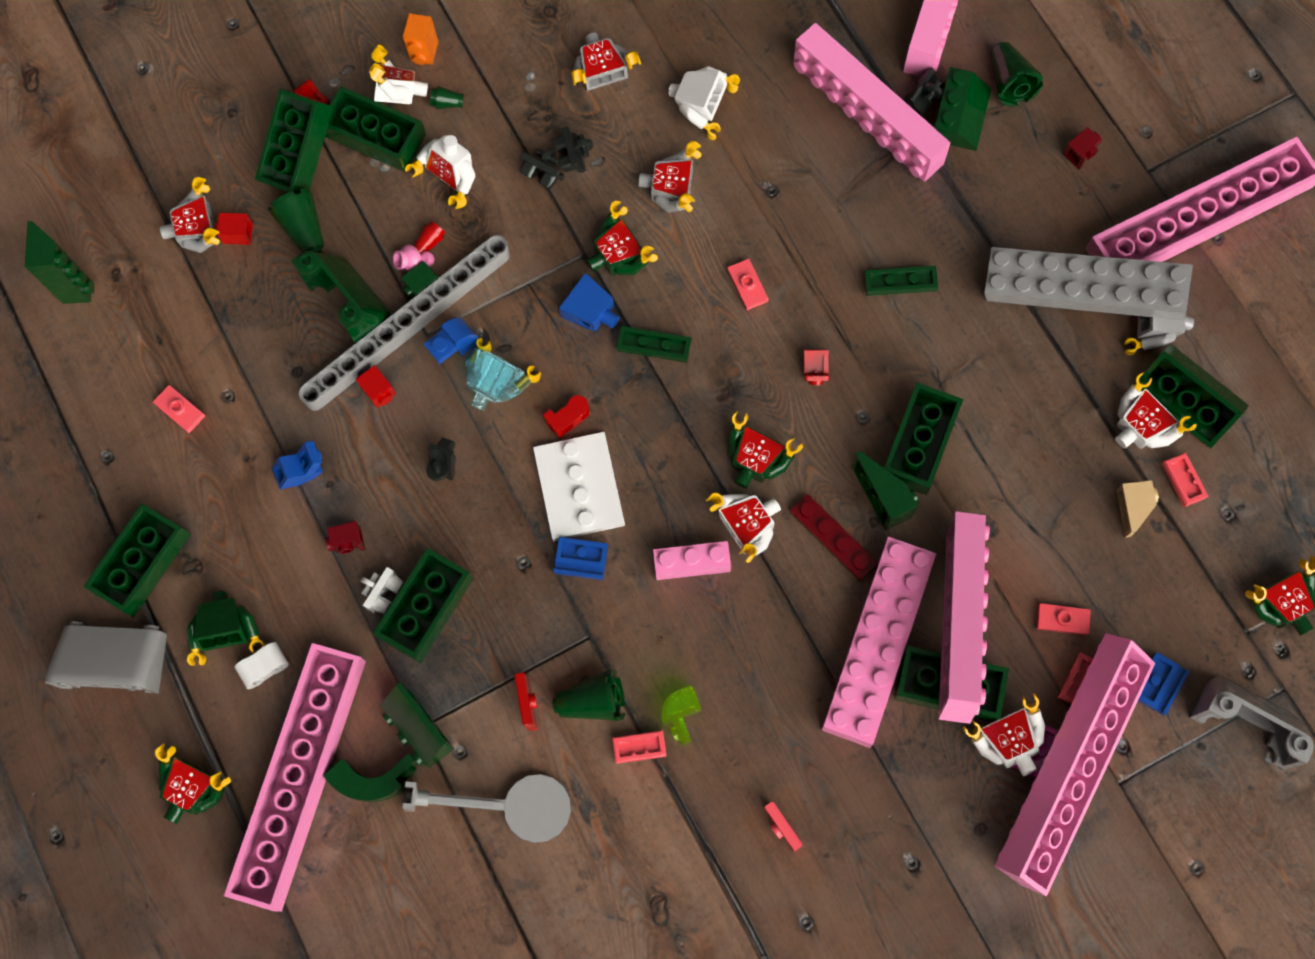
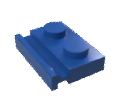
(581, 558)
(1163, 684)

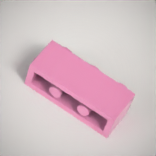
(692, 560)

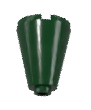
(1014, 75)
(299, 219)
(592, 699)

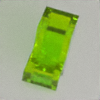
(676, 708)

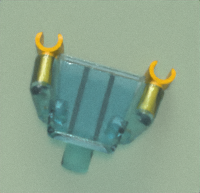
(494, 377)

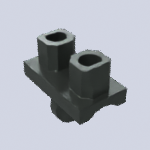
(925, 92)
(577, 150)
(532, 164)
(441, 460)

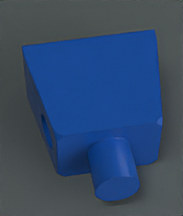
(589, 305)

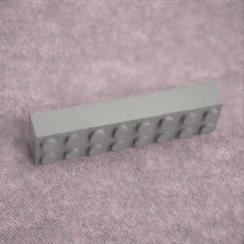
(1089, 283)

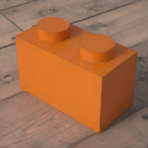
(420, 39)

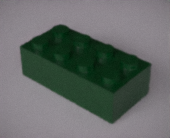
(374, 129)
(293, 142)
(923, 437)
(137, 560)
(423, 605)
(920, 683)

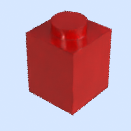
(234, 228)
(376, 387)

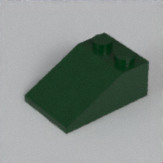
(885, 491)

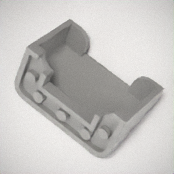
(108, 658)
(1288, 733)

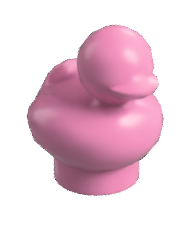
(409, 257)

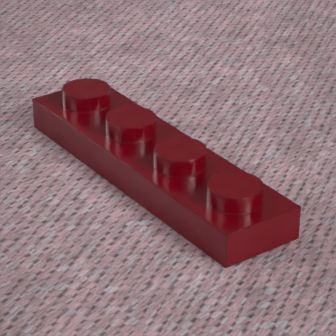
(834, 537)

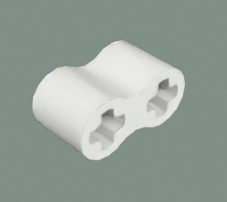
(261, 665)

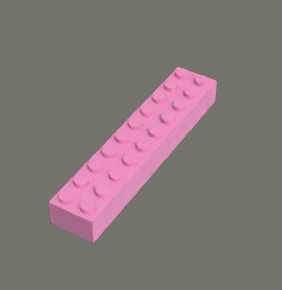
(1210, 206)
(1075, 764)
(295, 778)

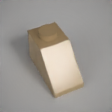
(1135, 504)

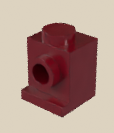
(1082, 147)
(345, 538)

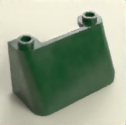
(363, 309)

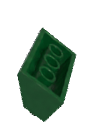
(55, 268)
(1193, 392)

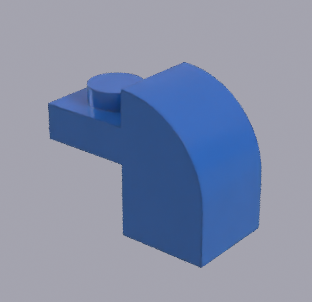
(453, 337)
(299, 467)

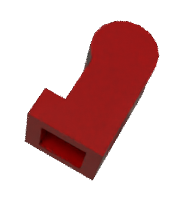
(568, 416)

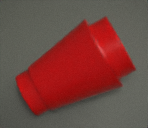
(429, 237)

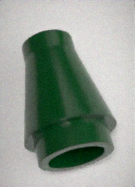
(445, 98)

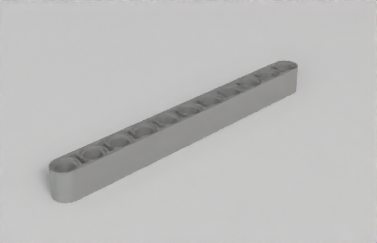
(401, 333)

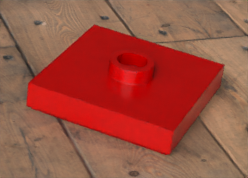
(527, 701)

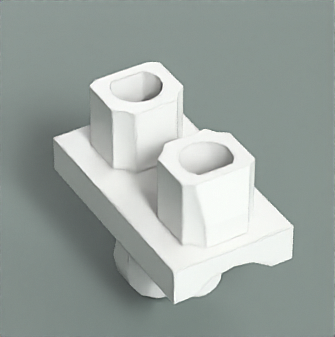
(378, 590)

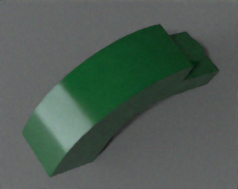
(350, 783)

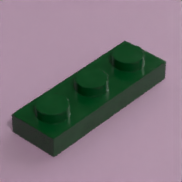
(901, 280)
(654, 344)

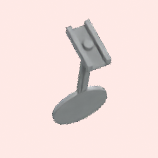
(534, 807)

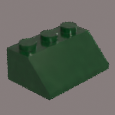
(963, 108)
(415, 726)

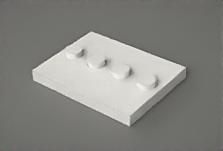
(579, 486)

